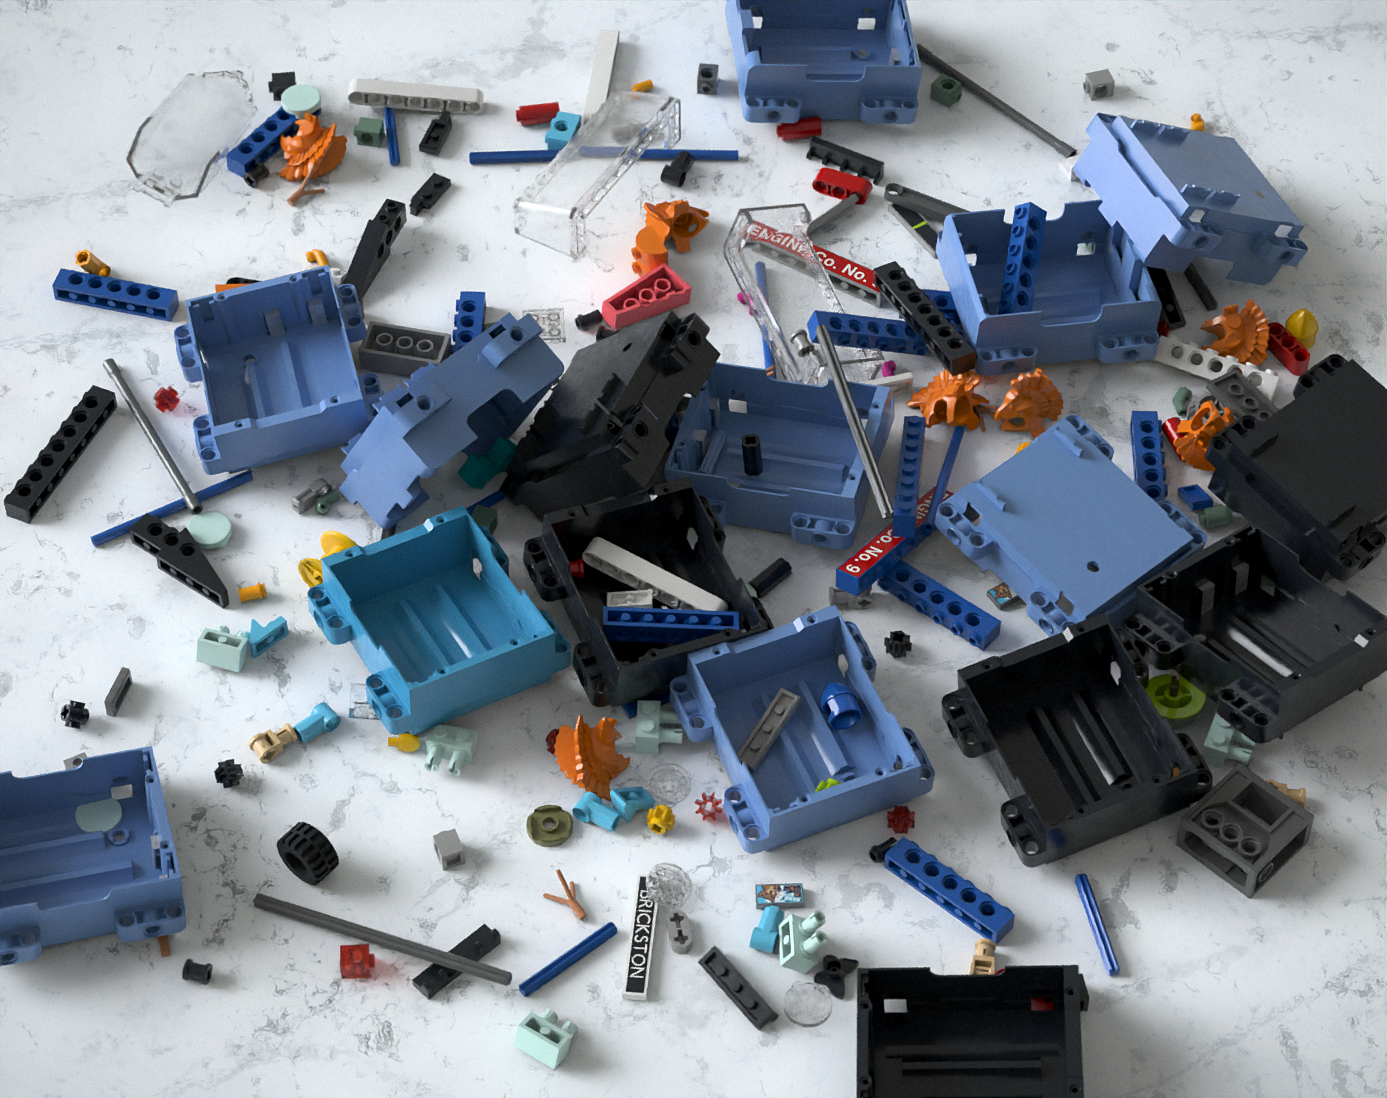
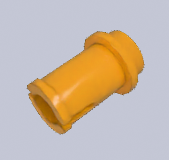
(252, 592)

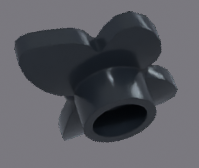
(834, 974)

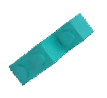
(482, 468)

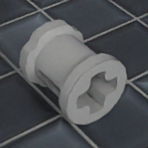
(801, 342)

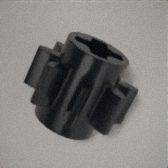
(898, 644)
(74, 714)
(228, 773)

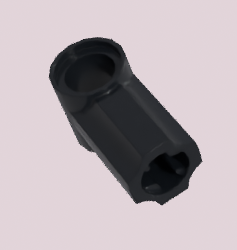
(676, 172)

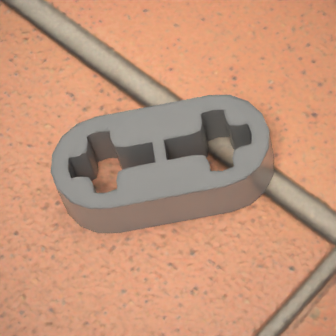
(674, 932)

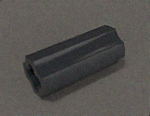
(752, 454)
(771, 577)

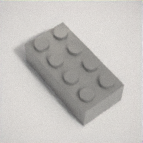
(402, 348)

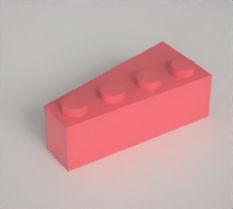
(646, 297)

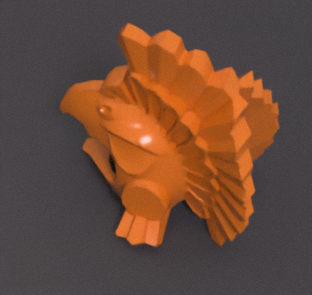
(312, 147)
(675, 220)
(1240, 334)
(1031, 399)
(949, 400)
(1195, 443)
(590, 755)

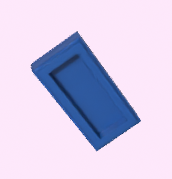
(1195, 497)

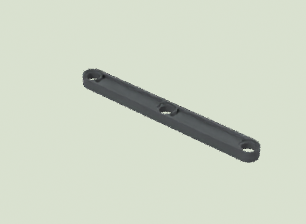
(920, 202)

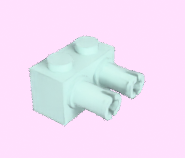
(222, 649)
(649, 727)
(450, 744)
(1219, 744)
(801, 941)
(544, 1040)

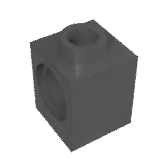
(707, 78)

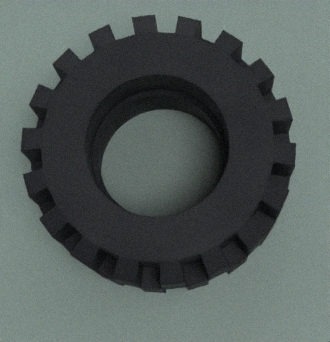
(307, 853)

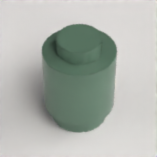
(1215, 516)

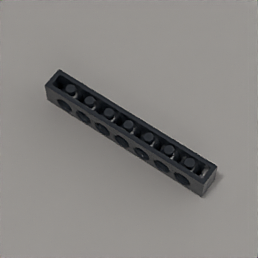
(924, 318)
(60, 454)

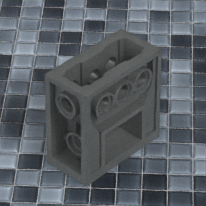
(1240, 838)

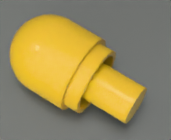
(405, 742)

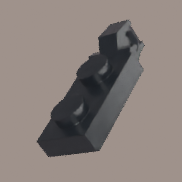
(436, 134)
(429, 193)

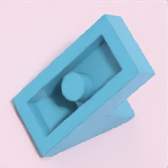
(264, 638)
(630, 800)

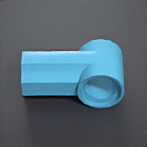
(321, 719)
(592, 809)
(766, 935)

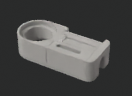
(308, 498)

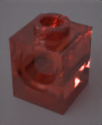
(353, 953)

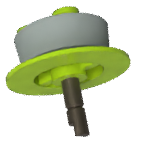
(1175, 699)

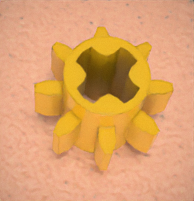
(660, 819)

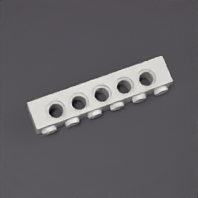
(1167, 346)

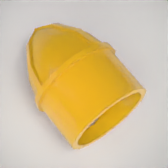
(1303, 327)

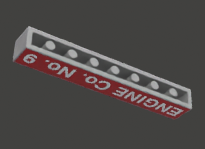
(850, 277)

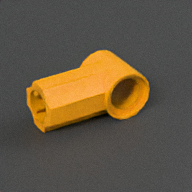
(92, 264)

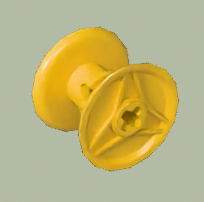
(331, 543)

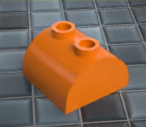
(648, 251)

